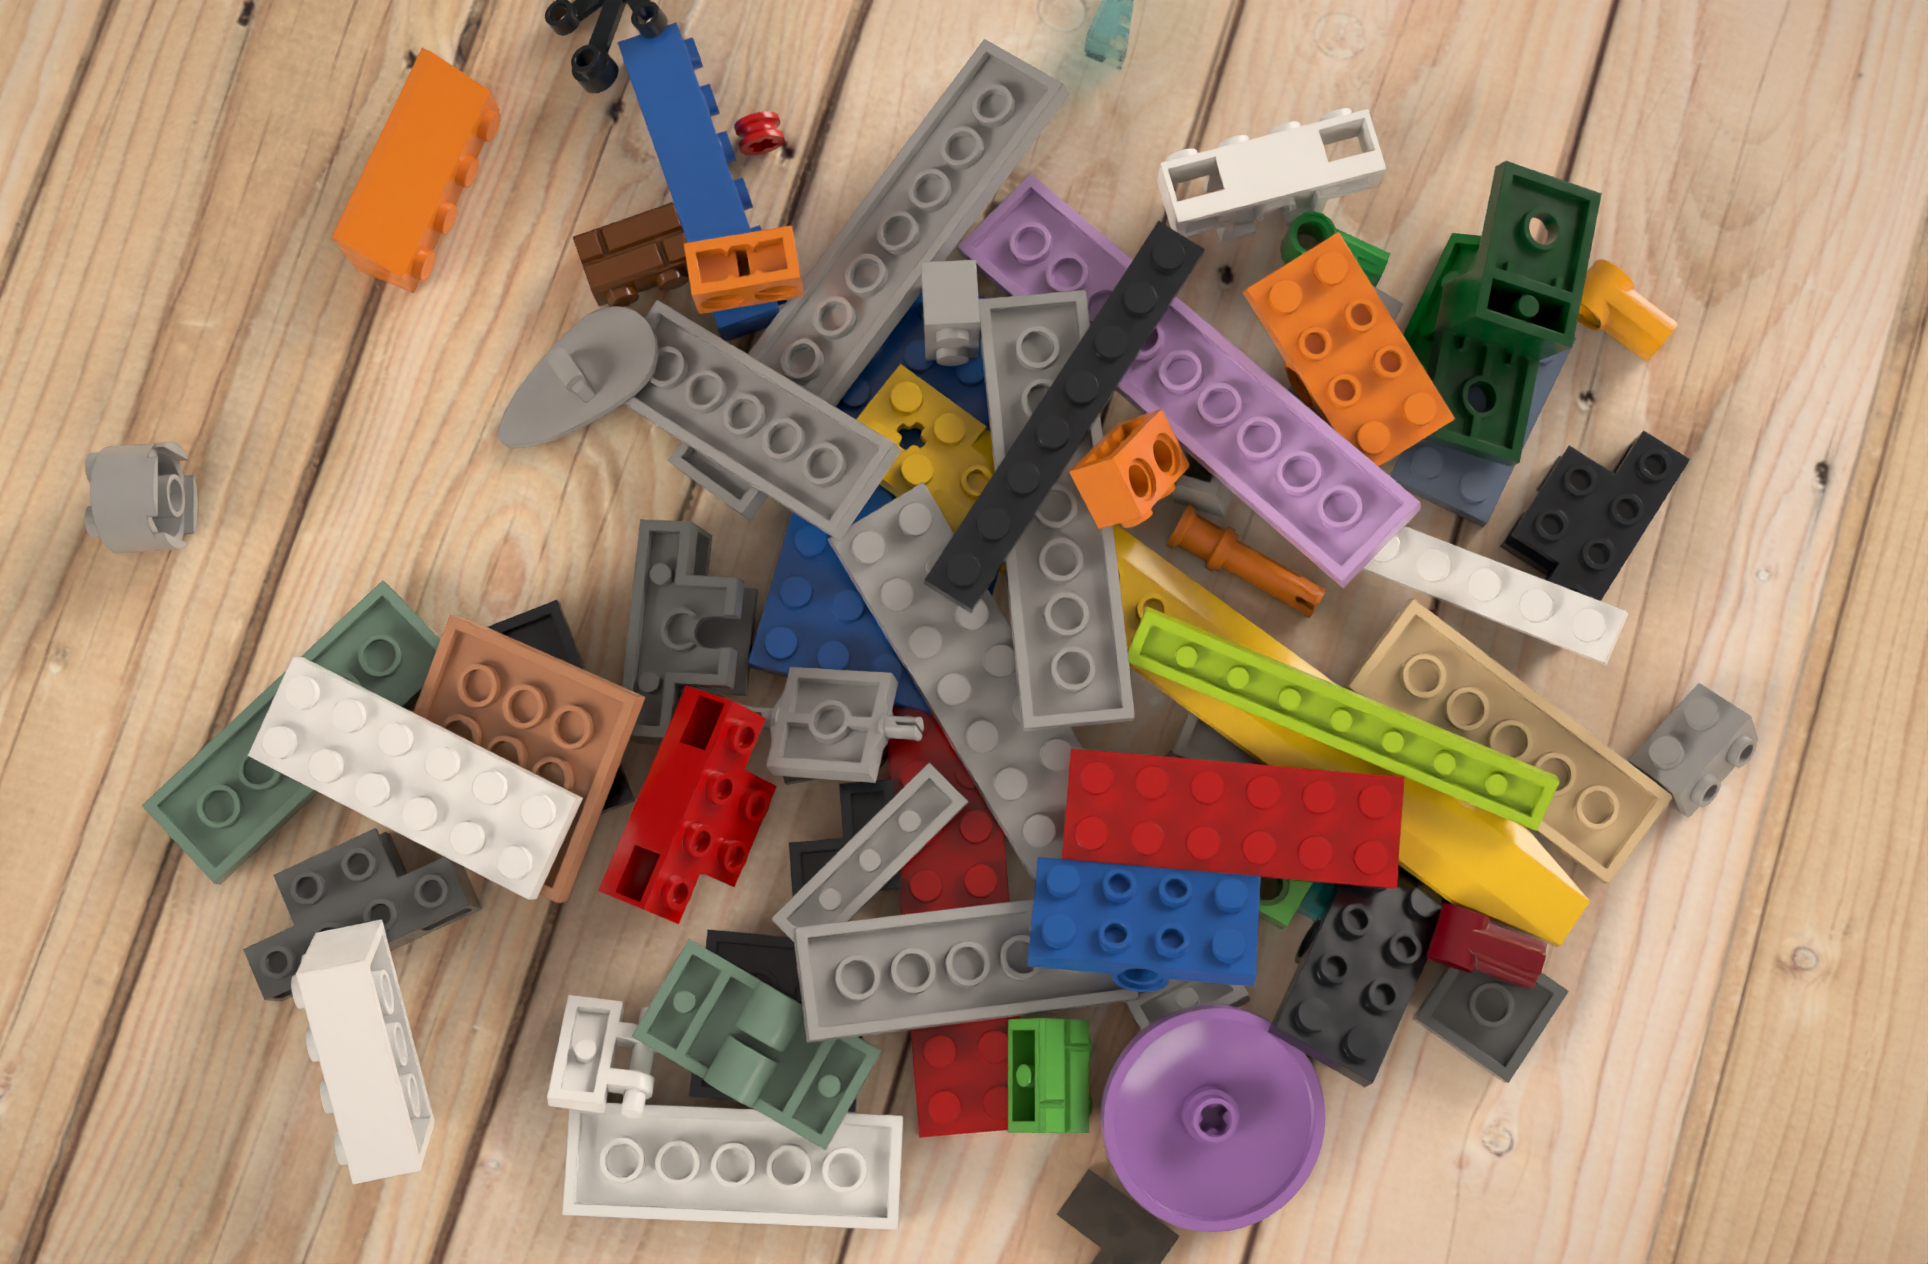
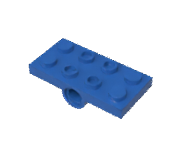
(1145, 923)

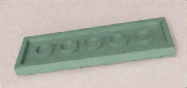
(231, 804)

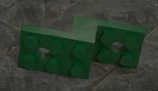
(1511, 309)

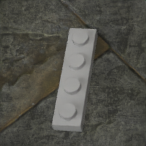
(874, 853)

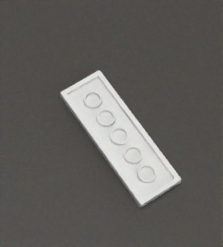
(415, 777)
(731, 1168)

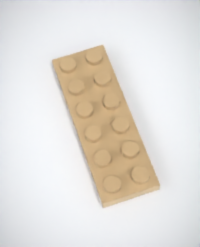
(1449, 682)

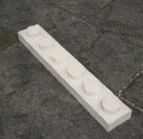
(1500, 593)

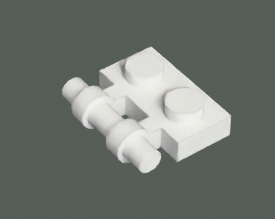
(587, 1054)

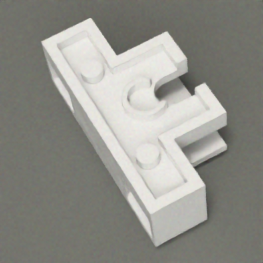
(1270, 173)

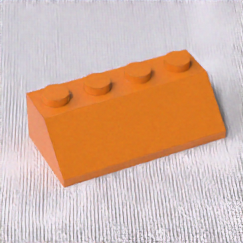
(417, 173)

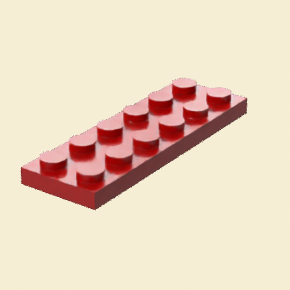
(1233, 818)

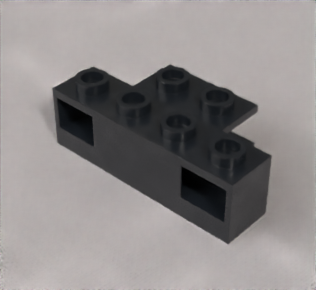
(1592, 516)

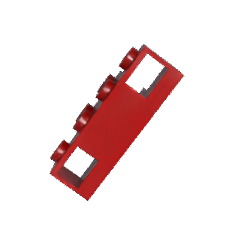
(693, 809)

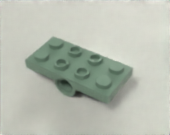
(754, 1045)

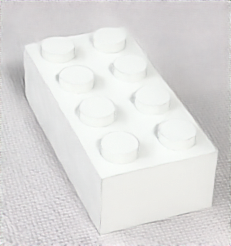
(364, 1052)

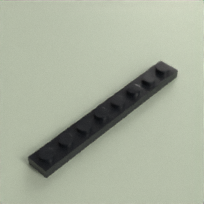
(1064, 417)

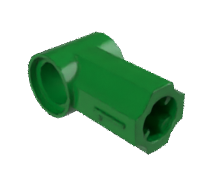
(1319, 226)

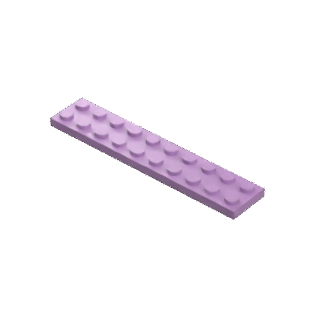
(1213, 395)

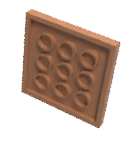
(536, 716)

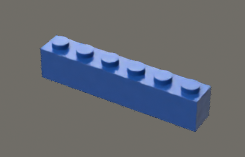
(693, 153)

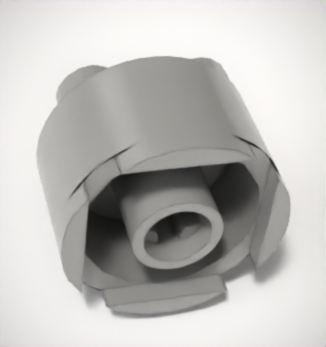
(140, 497)

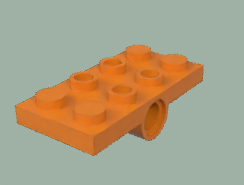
(1347, 352)

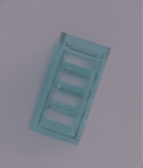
(1110, 33)

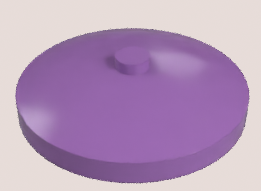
(1212, 1118)

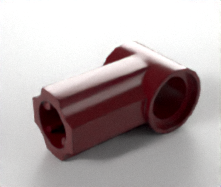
(1472, 943)

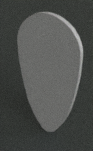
(582, 377)

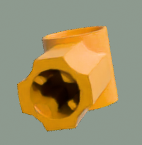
(1620, 311)

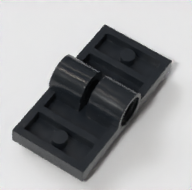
(1358, 974)

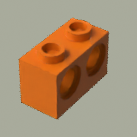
(744, 269)
(1130, 470)

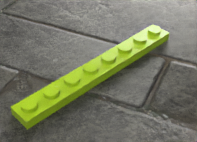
(1342, 719)

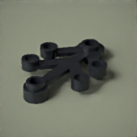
(591, 63)

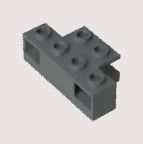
(683, 625)
(356, 886)

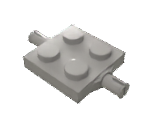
(834, 724)

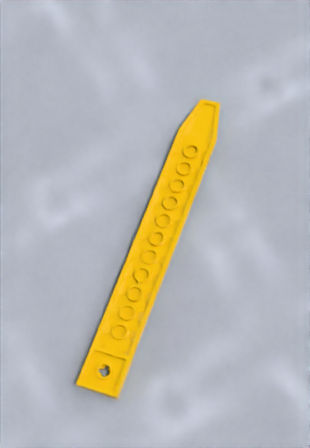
(1444, 841)

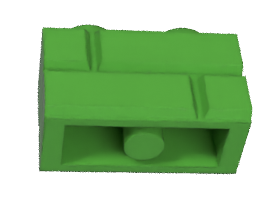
(1048, 1075)

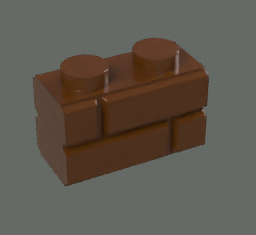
(634, 256)

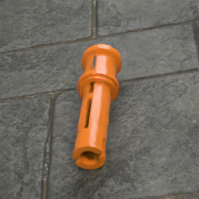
(1222, 550)

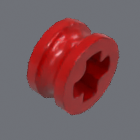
(759, 133)

